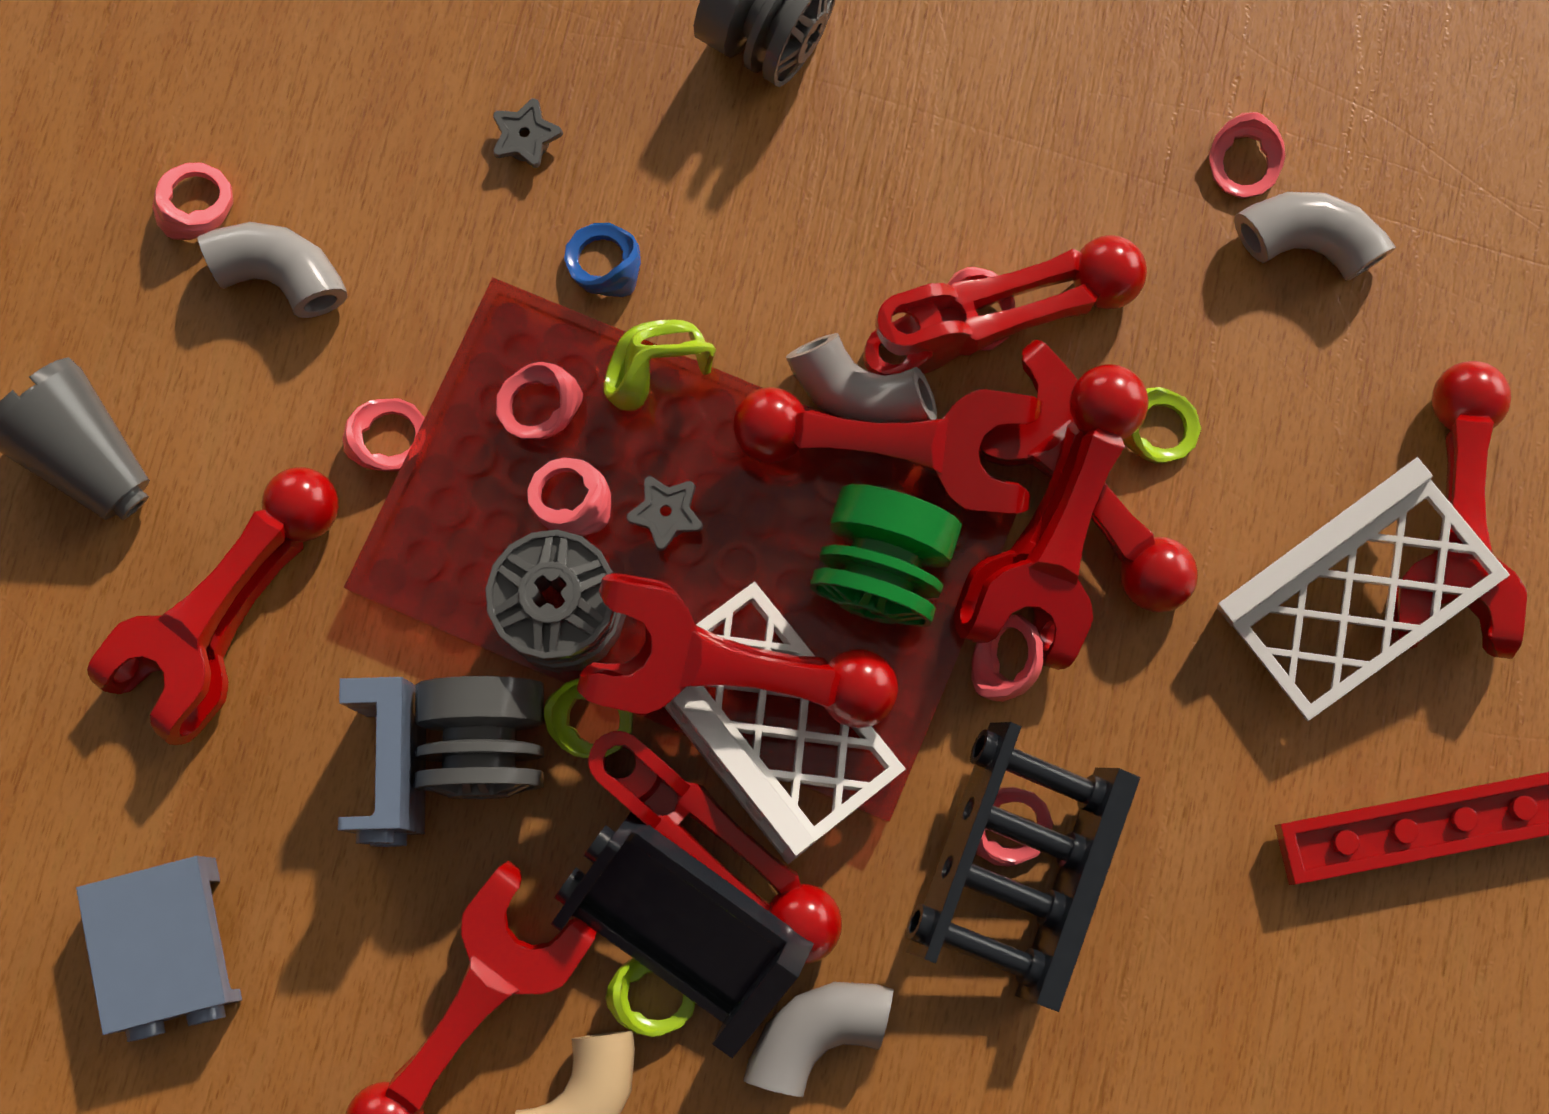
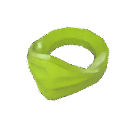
(1163, 397)
(557, 719)
(619, 1006)

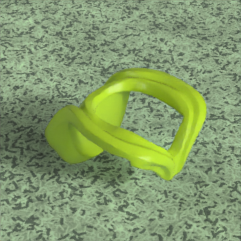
(629, 371)

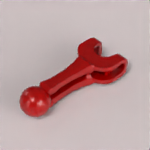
(944, 319)
(1470, 403)
(774, 426)
(1046, 558)
(1154, 570)
(198, 630)
(853, 687)
(663, 801)
(496, 971)

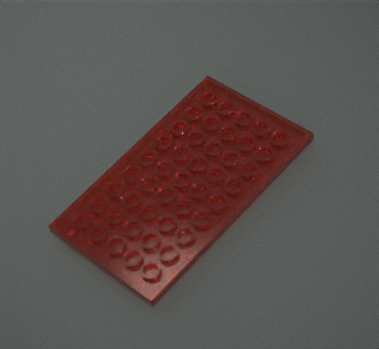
(762, 522)

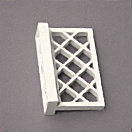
(1332, 544)
(740, 764)

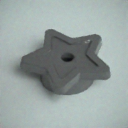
(525, 148)
(666, 527)

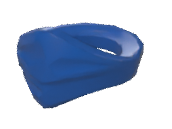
(621, 279)

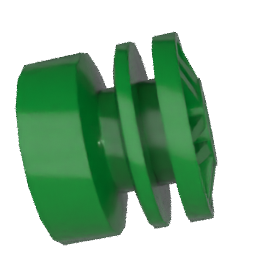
(890, 542)

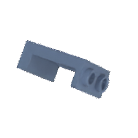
(397, 804)
(156, 948)

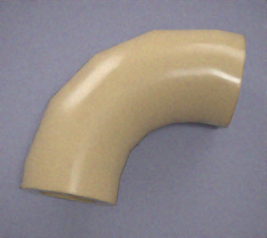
(599, 1076)

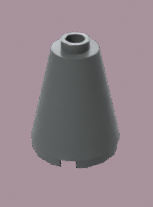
(72, 441)

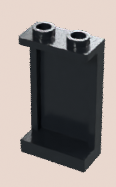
(685, 927)

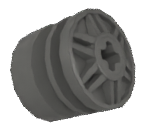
(773, 32)
(545, 636)
(479, 735)

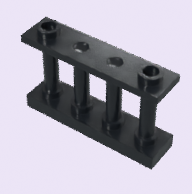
(1081, 854)

